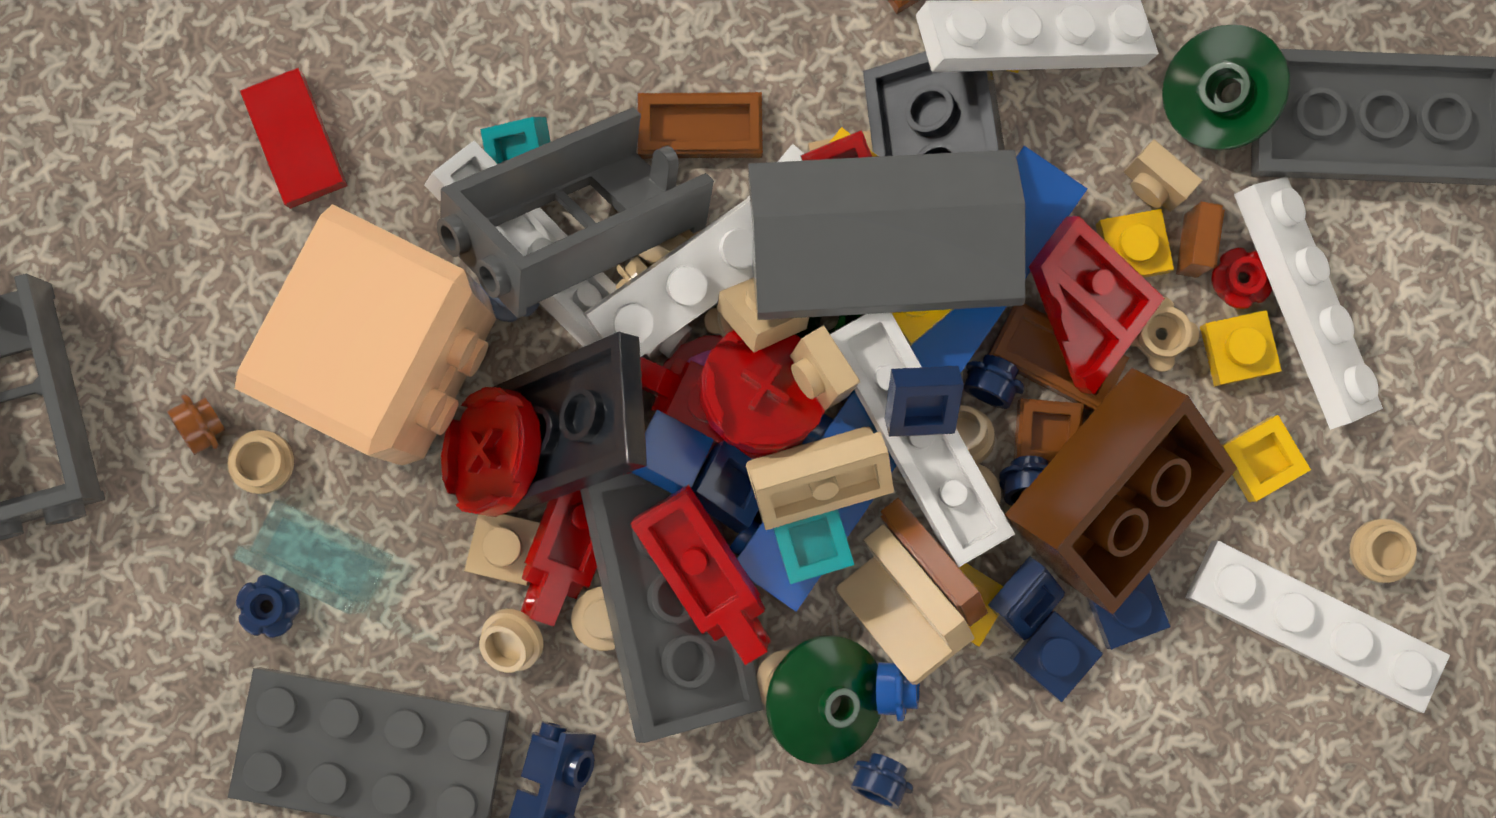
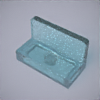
(317, 558)

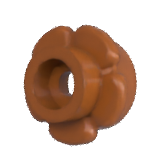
(196, 424)

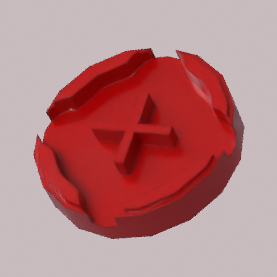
(755, 397)
(491, 451)

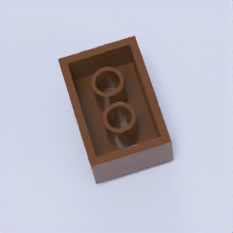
(1122, 489)

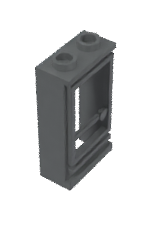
(598, 156)
(32, 324)

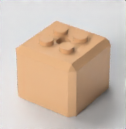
(369, 340)

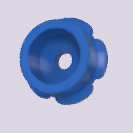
(895, 692)

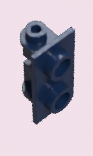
(562, 767)

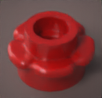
(1226, 281)

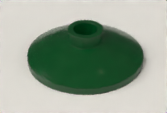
(1206, 67)
(803, 695)

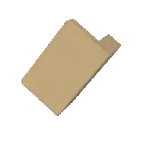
(820, 476)
(904, 609)

